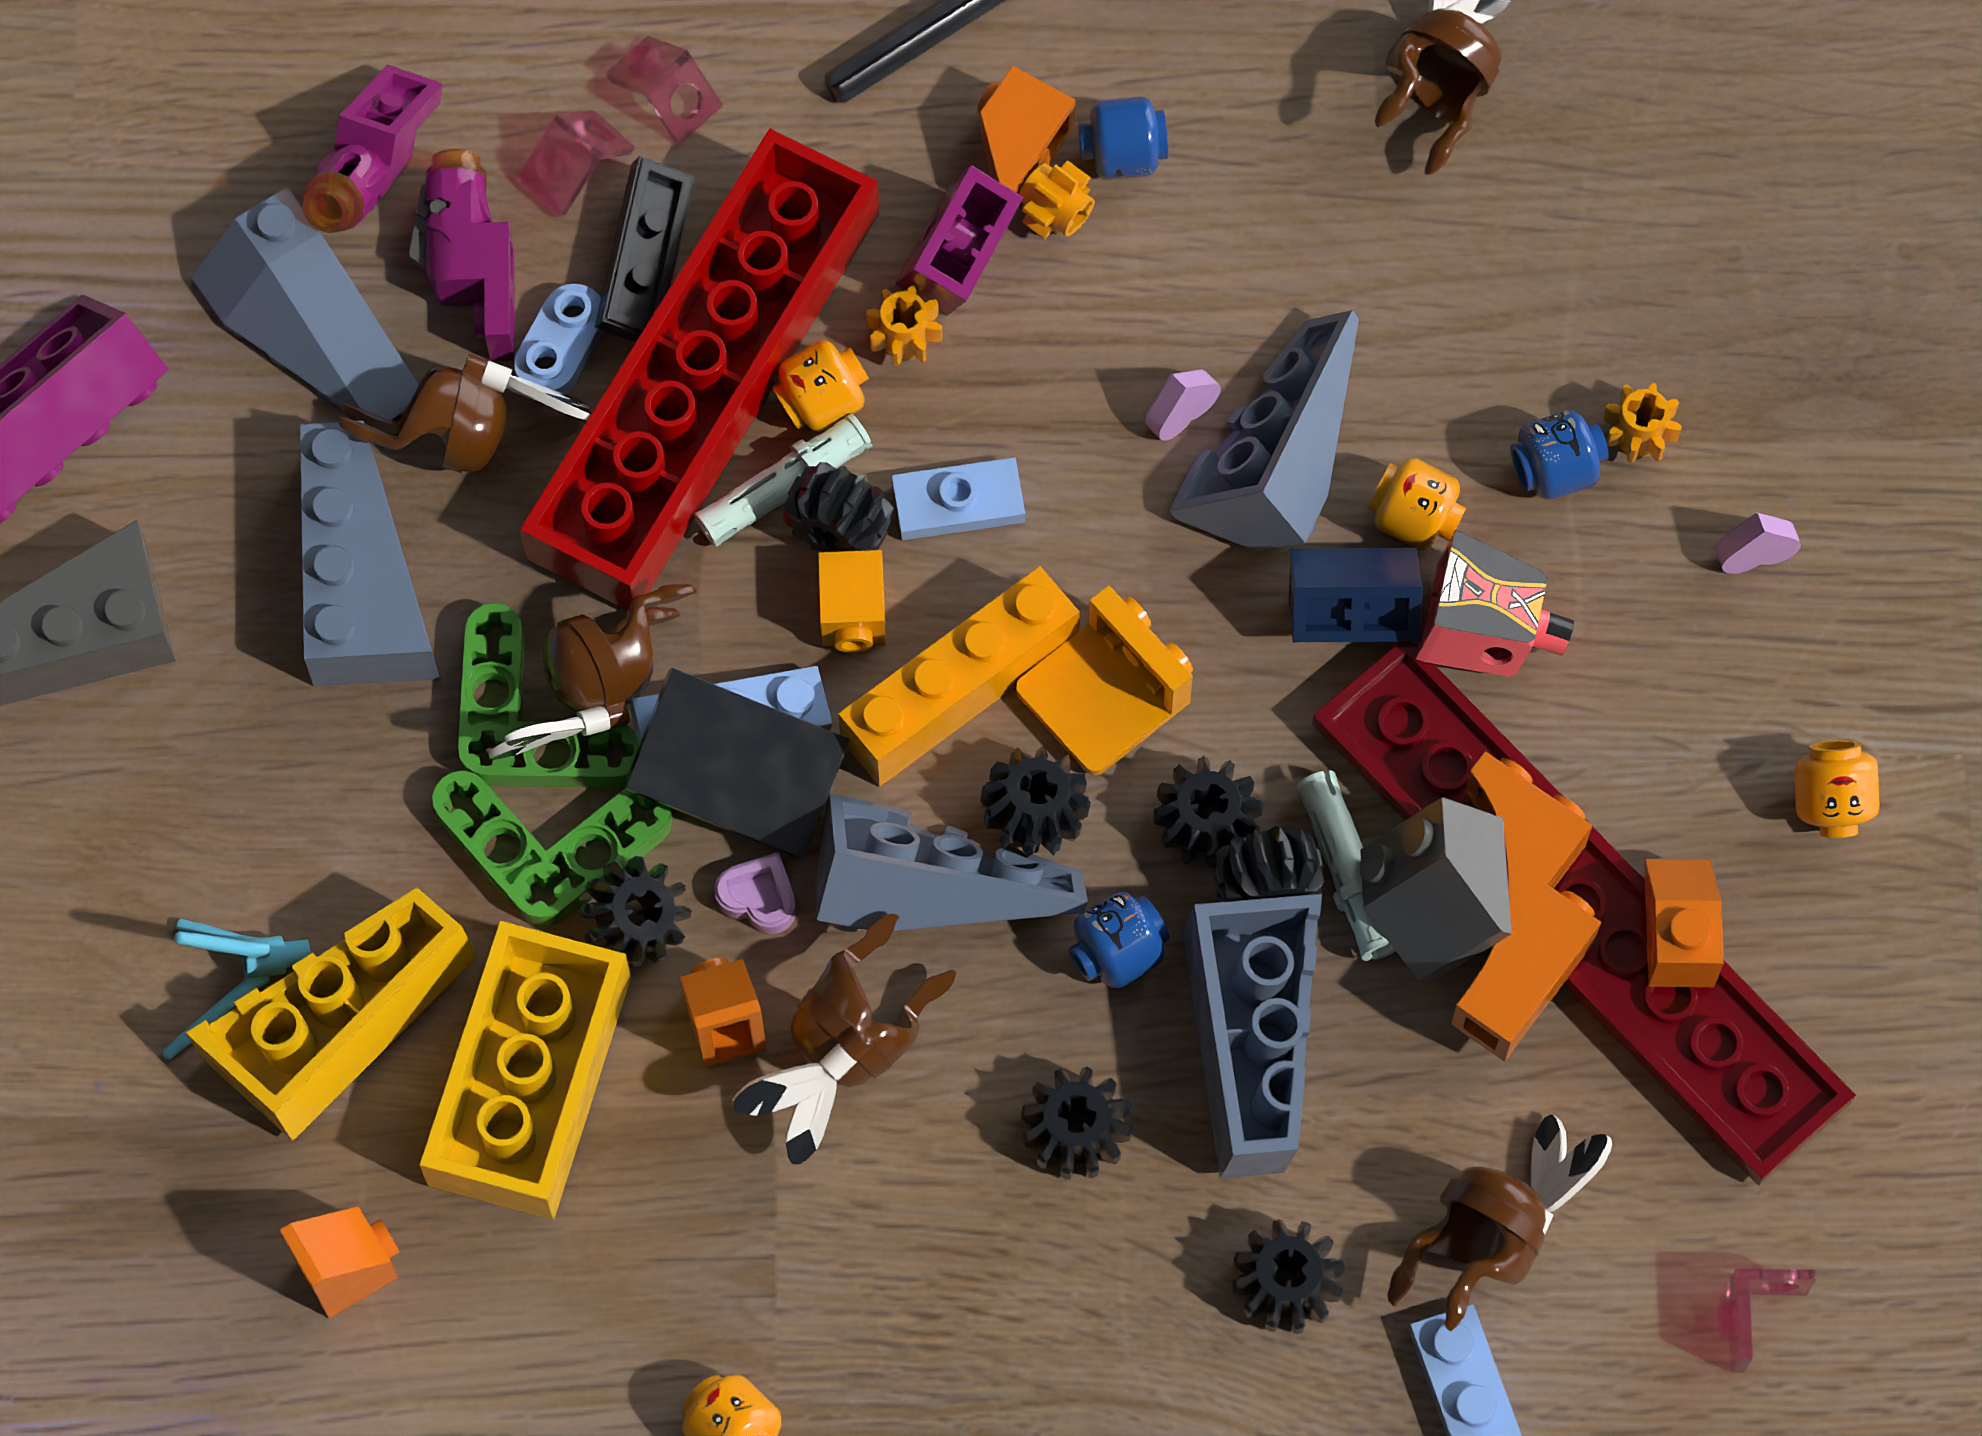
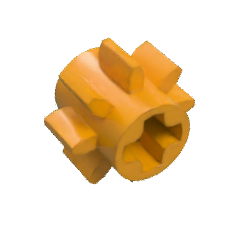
(1056, 199)
(904, 325)
(1645, 405)

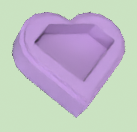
(1180, 401)
(1756, 543)
(757, 893)

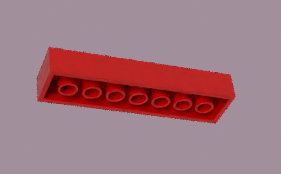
(701, 370)

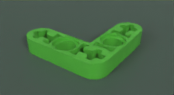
(493, 724)
(533, 862)

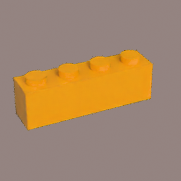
(957, 676)

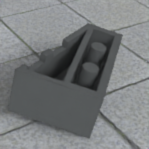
(84, 621)

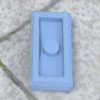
(958, 498)

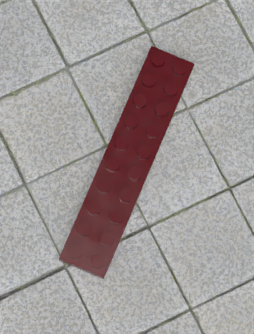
(1707, 1046)

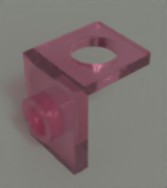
(656, 72)
(568, 158)
(1735, 1311)

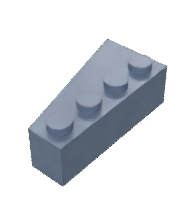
(356, 583)
(1252, 1017)

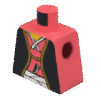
(1487, 611)

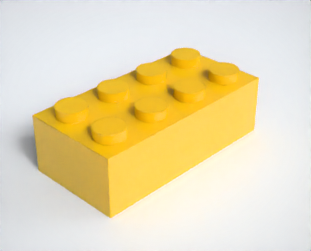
(526, 1070)

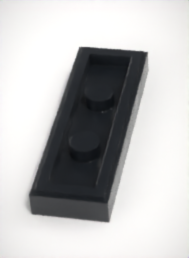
(644, 247)

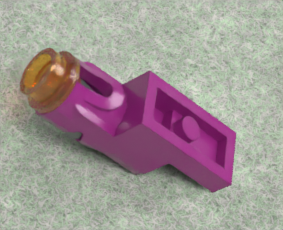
(370, 148)
(464, 251)

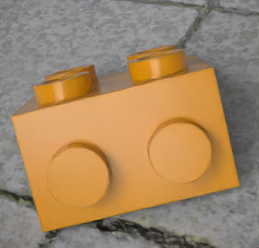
(1108, 684)

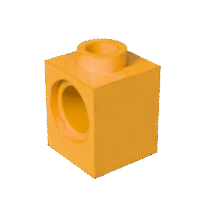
(852, 600)

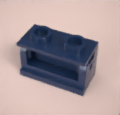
(1355, 595)

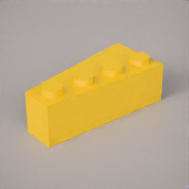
(336, 1012)

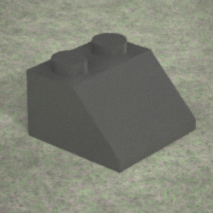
(1439, 887)

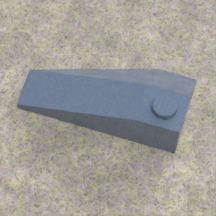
(293, 300)
(1280, 457)
(884, 865)

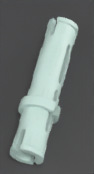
(770, 486)
(1341, 852)

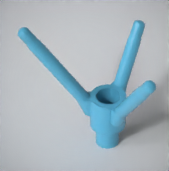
(259, 957)

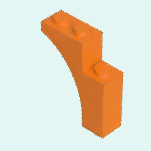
(1547, 927)

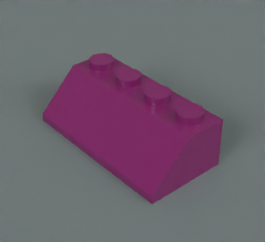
(66, 390)

